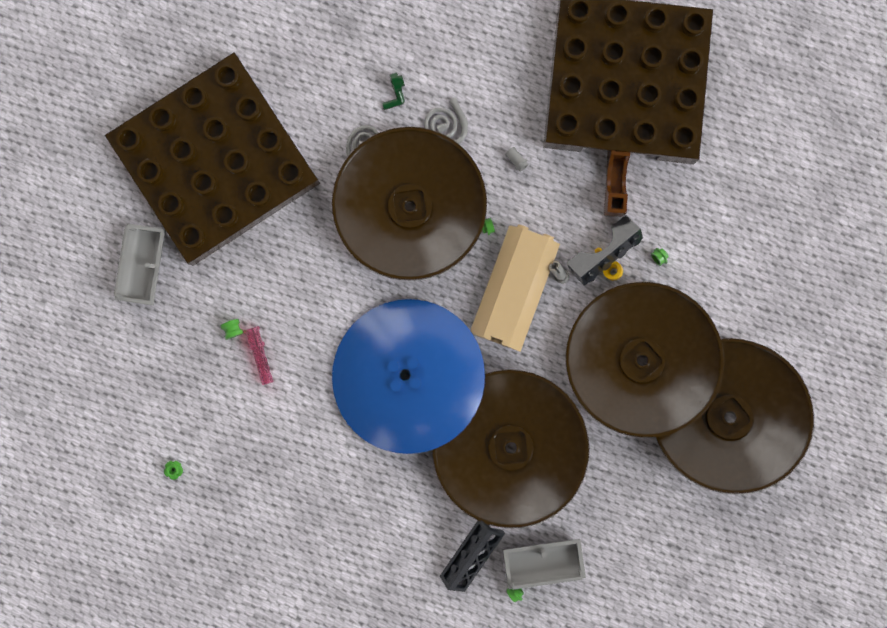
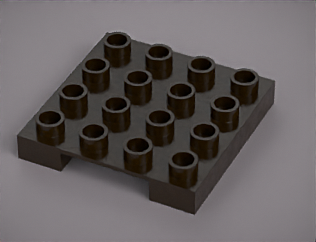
(629, 78)
(212, 159)

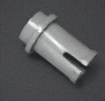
(514, 156)
(560, 274)

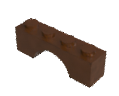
(615, 187)

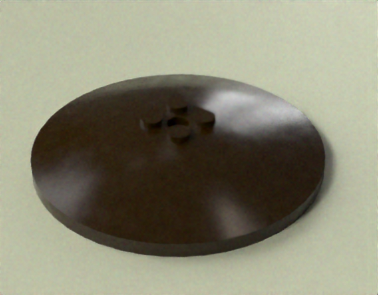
(400, 169)
(680, 350)
(768, 431)
(543, 471)

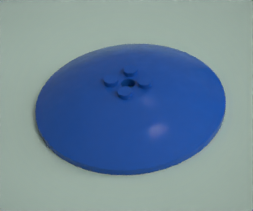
(443, 381)

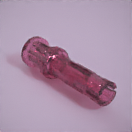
(256, 345)

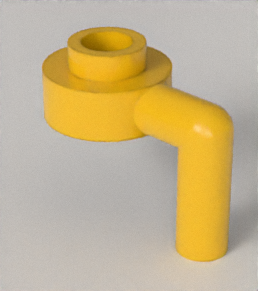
(615, 265)

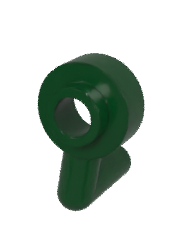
(397, 84)

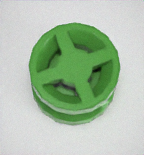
(232, 329)

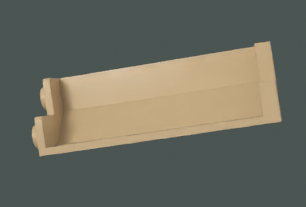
(515, 287)

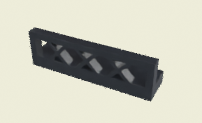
(468, 556)

